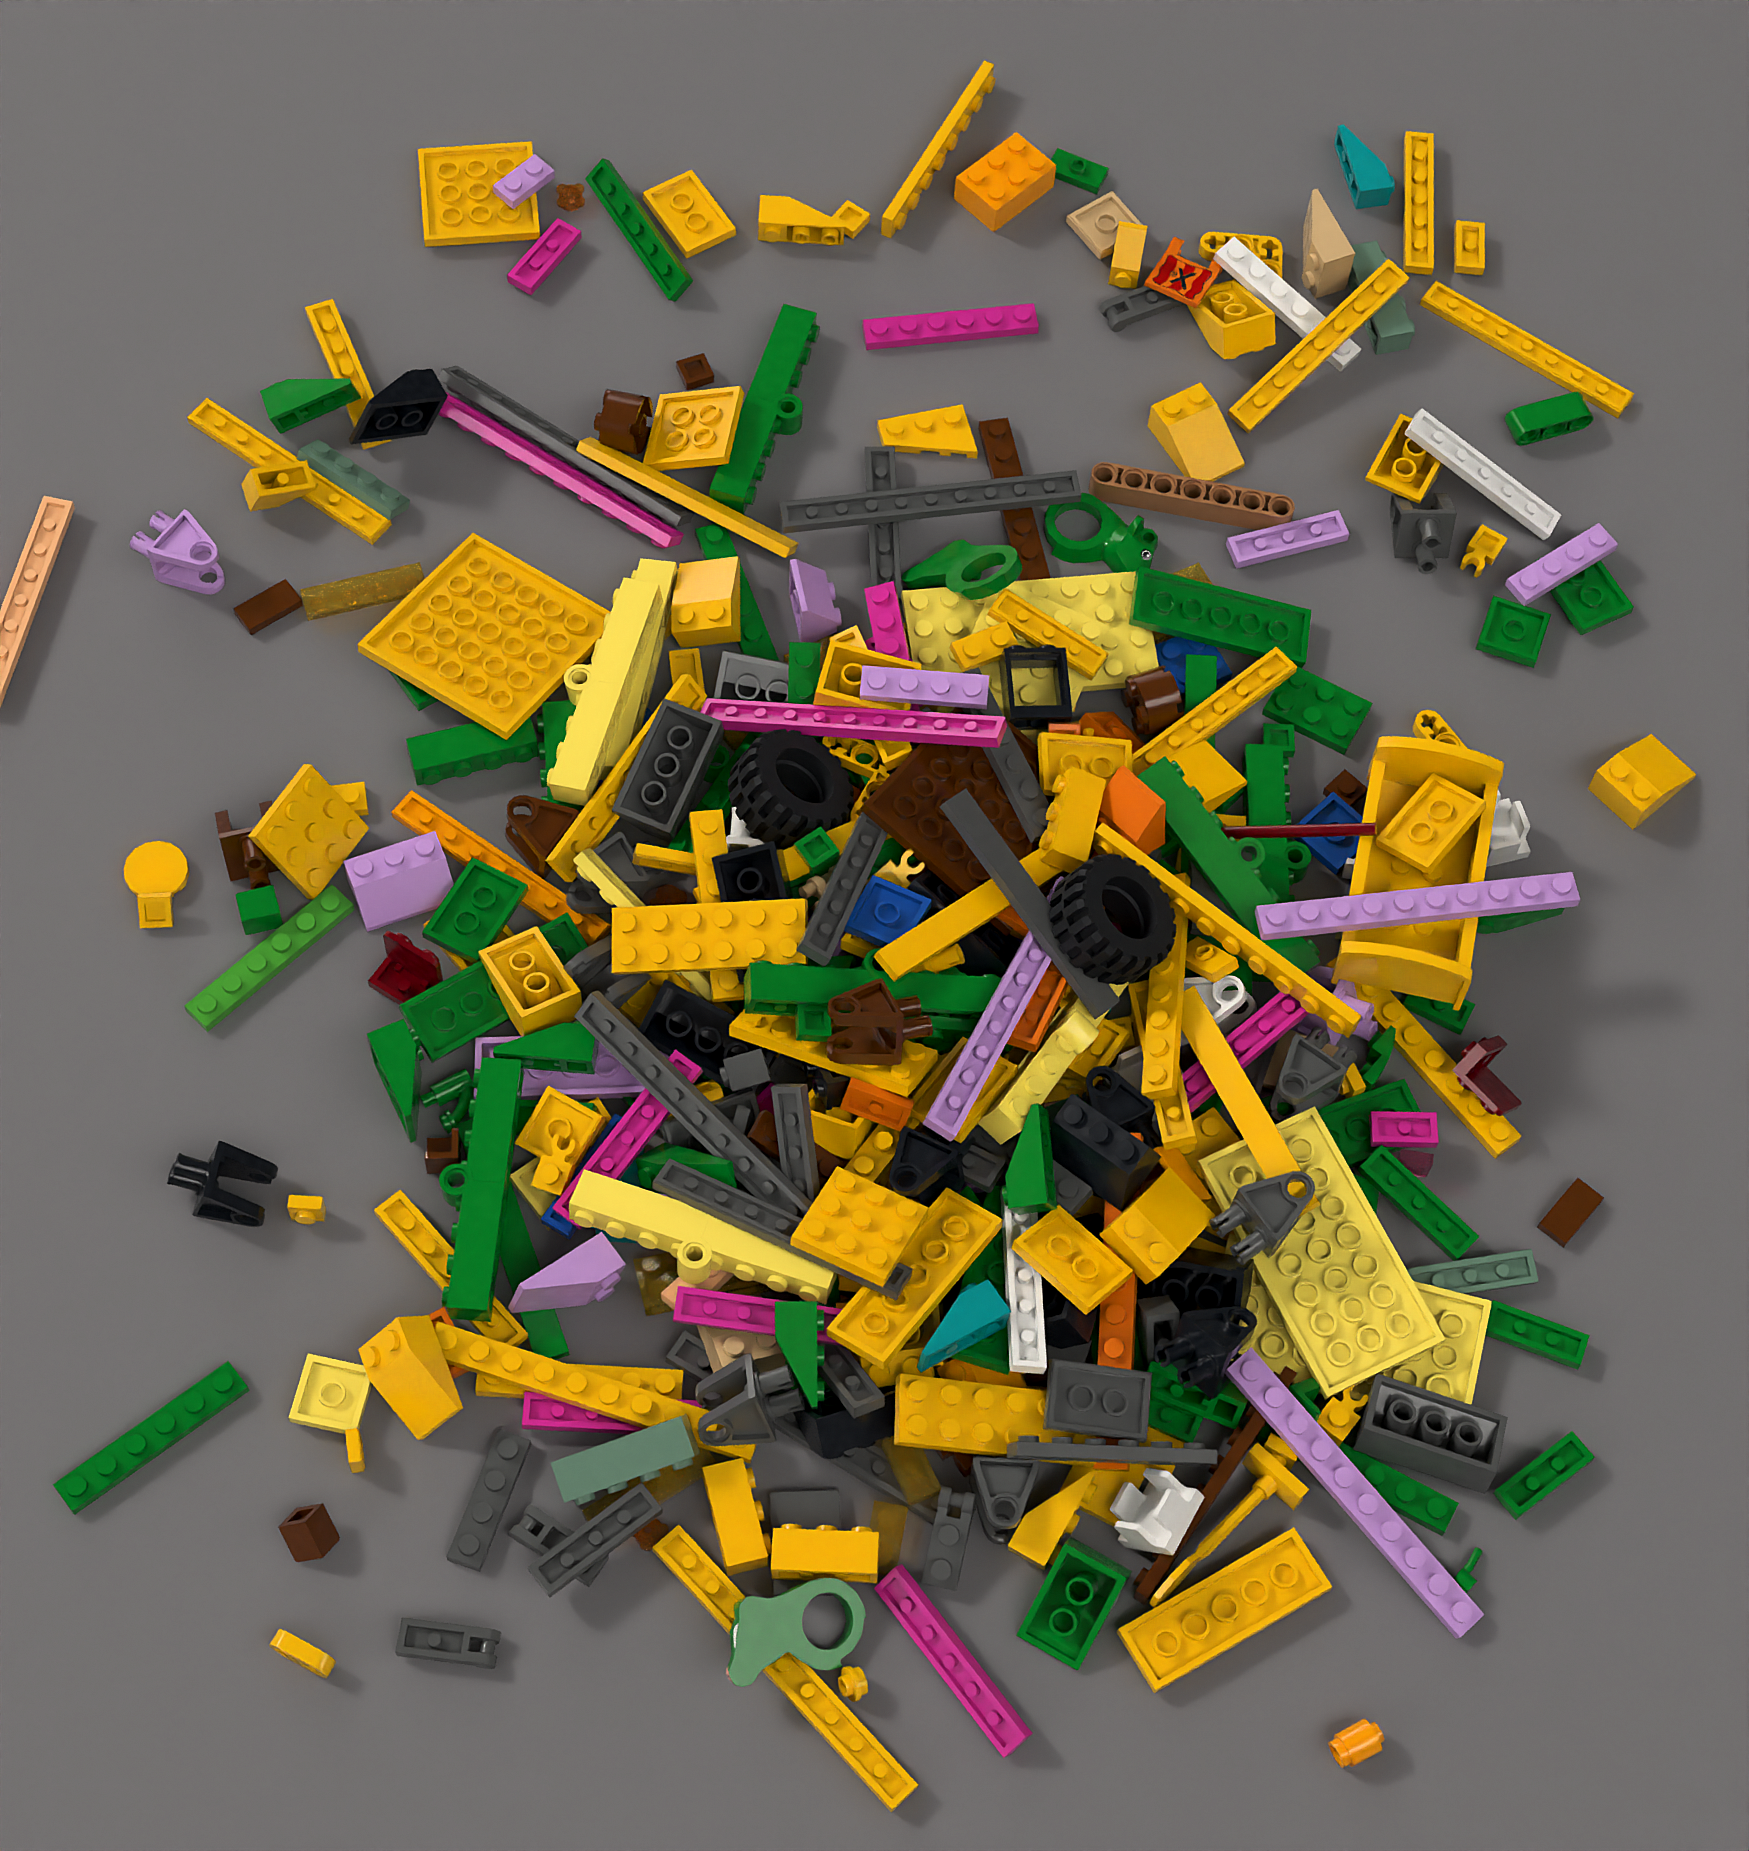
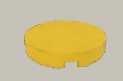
(156, 869)

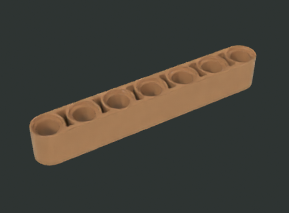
(1177, 490)

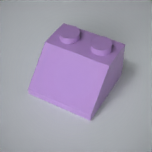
(812, 602)

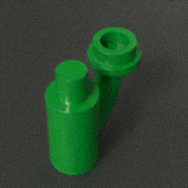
(446, 1090)

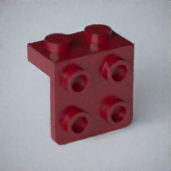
(405, 969)
(1477, 1077)

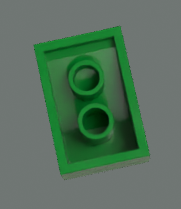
(397, 1060)
(1073, 1603)

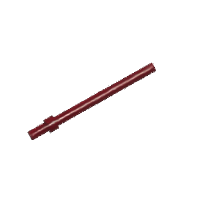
(1305, 830)

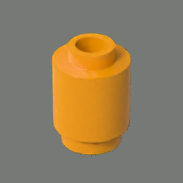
(1356, 1743)

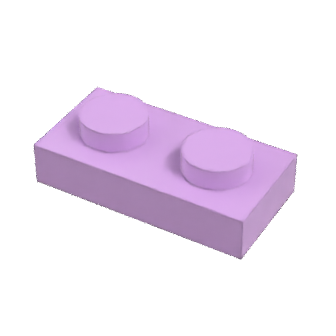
(523, 181)

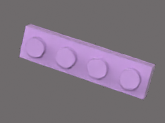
(1287, 539)
(1561, 564)
(924, 687)

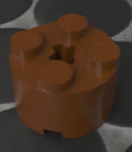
(624, 421)
(1152, 700)

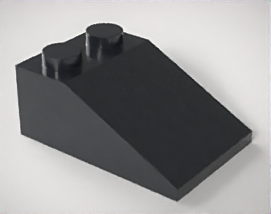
(401, 409)

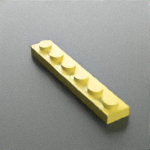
(616, 892)

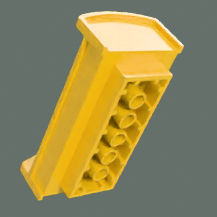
(1431, 956)

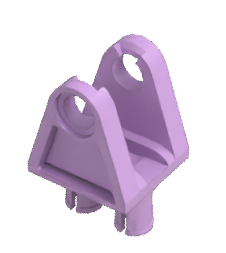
(181, 553)
(1345, 992)

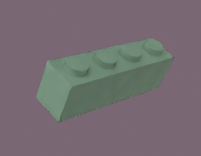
(1390, 326)
(626, 1458)

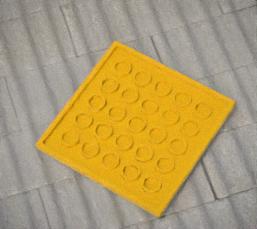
(487, 635)

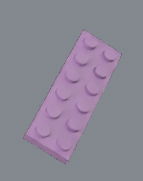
(609, 1080)

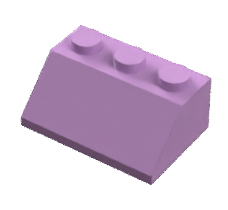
(399, 880)

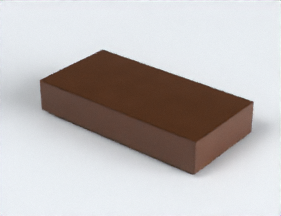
(268, 607)
(1570, 1212)

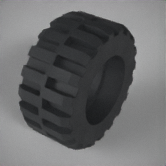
(807, 770)
(1089, 934)

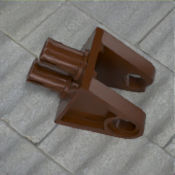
(539, 831)
(241, 854)
(876, 1025)

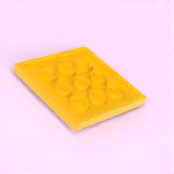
(461, 199)

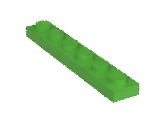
(269, 958)

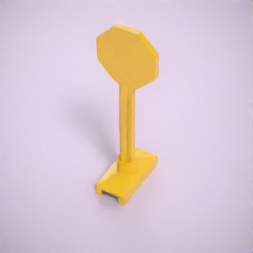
(1272, 1479)

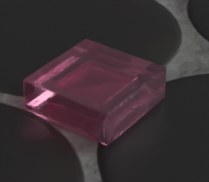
(1416, 1162)

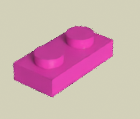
(1403, 1129)

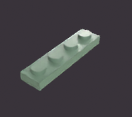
(353, 479)
(1480, 1273)

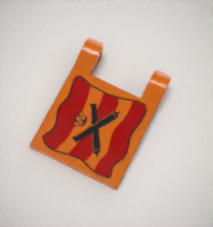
(1181, 277)

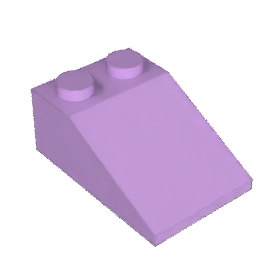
(573, 1279)

